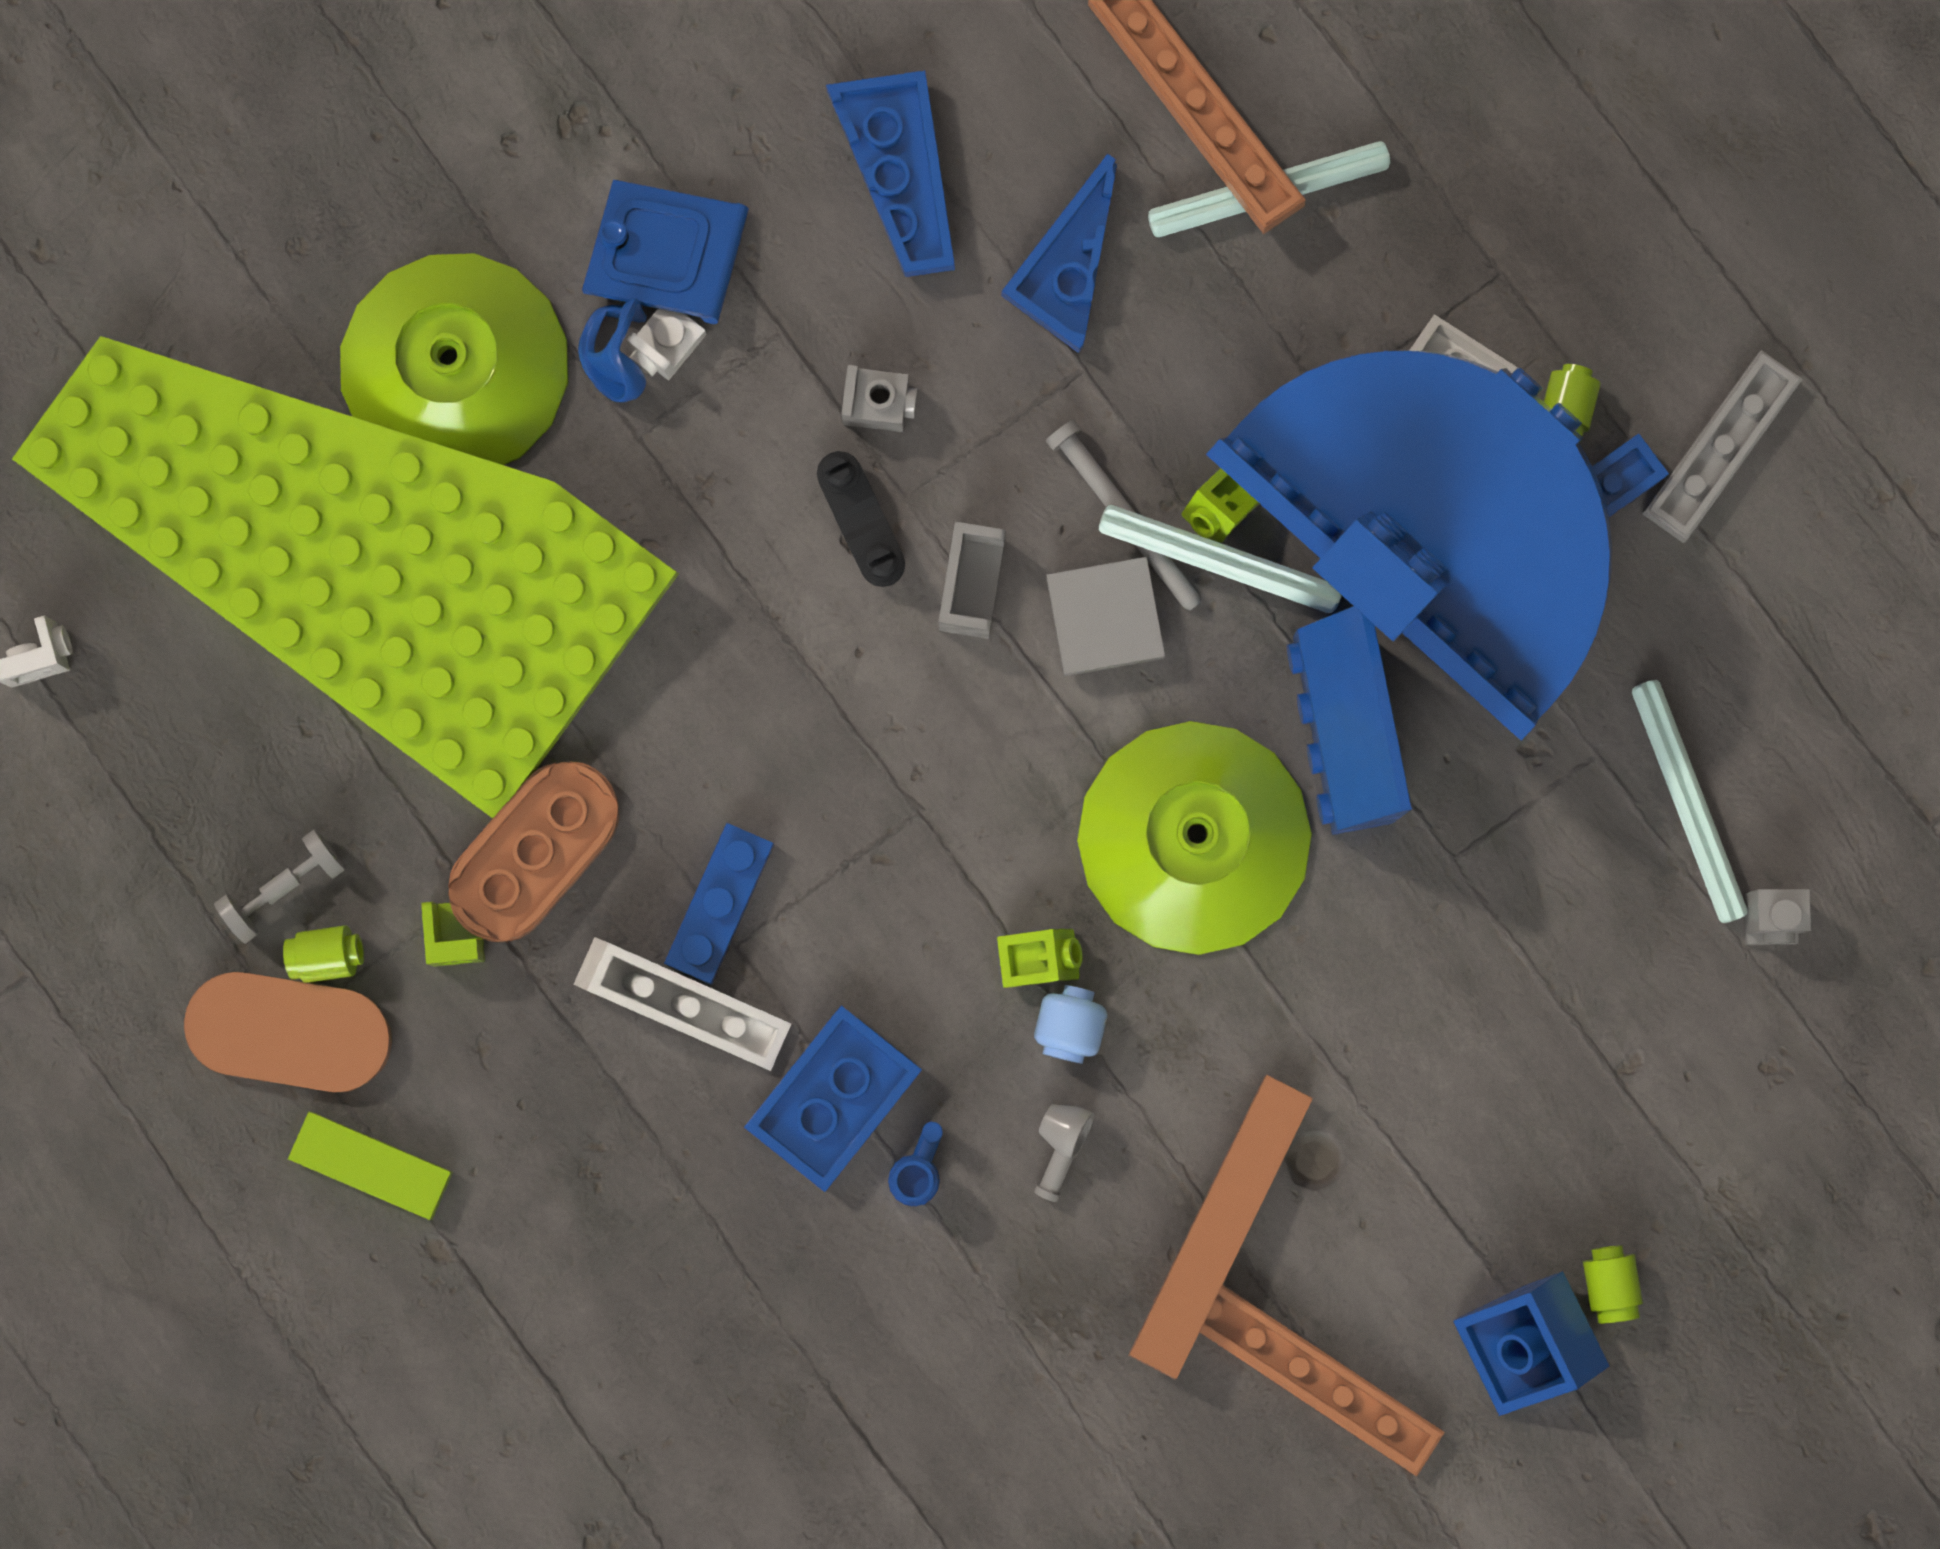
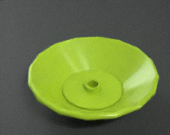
(506, 366)
(1184, 891)

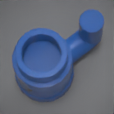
(914, 1177)

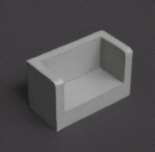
(971, 580)

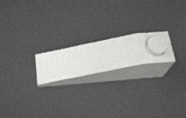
(682, 1003)

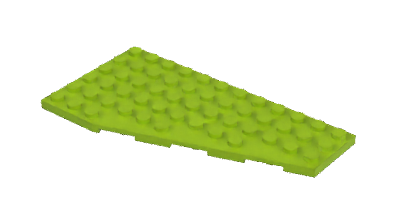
(385, 569)

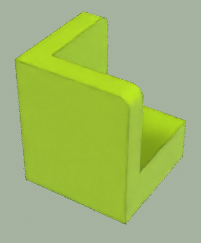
(447, 939)

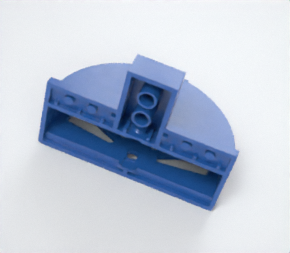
(1441, 514)

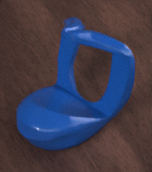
(611, 369)

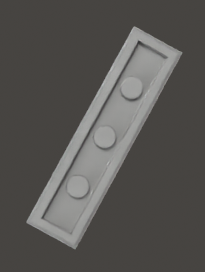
(1722, 446)

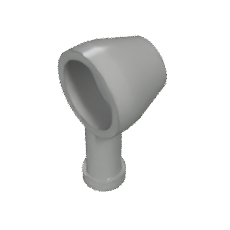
(1066, 1132)

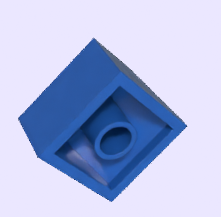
(1532, 1344)

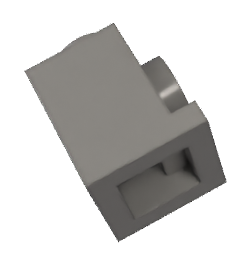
(861, 411)
(1776, 916)

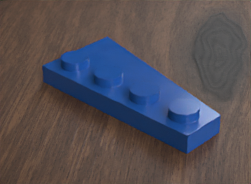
(897, 154)

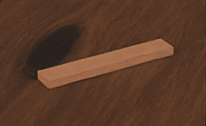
(1201, 109)
(1220, 1227)
(1321, 1381)

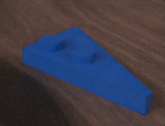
(1061, 271)

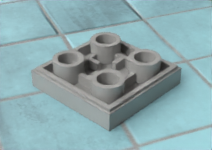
(1105, 616)

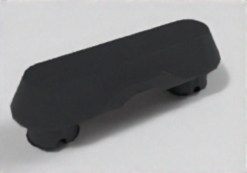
(861, 519)

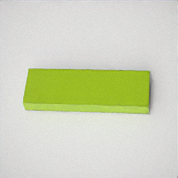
(370, 1165)

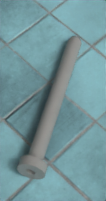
(1107, 492)

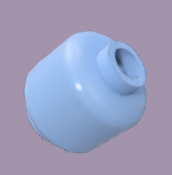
(1070, 1024)

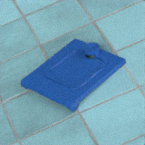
(675, 250)

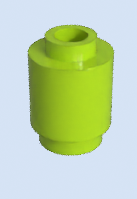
(1575, 391)
(323, 954)
(1613, 1284)

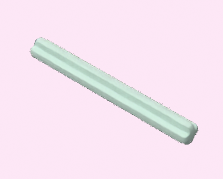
(1305, 177)
(1219, 558)
(1689, 801)

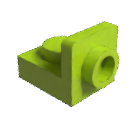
(1218, 507)
(1039, 957)

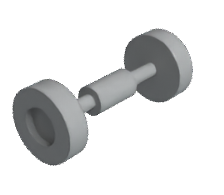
(279, 886)

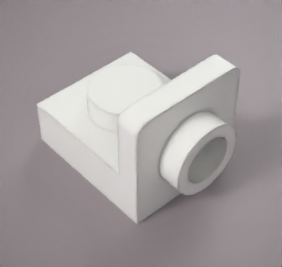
(664, 342)
(28, 663)

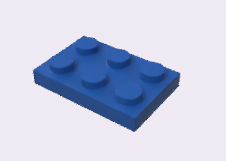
(833, 1098)

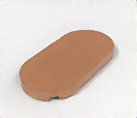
(533, 851)
(287, 1032)

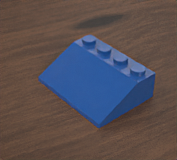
(1349, 722)

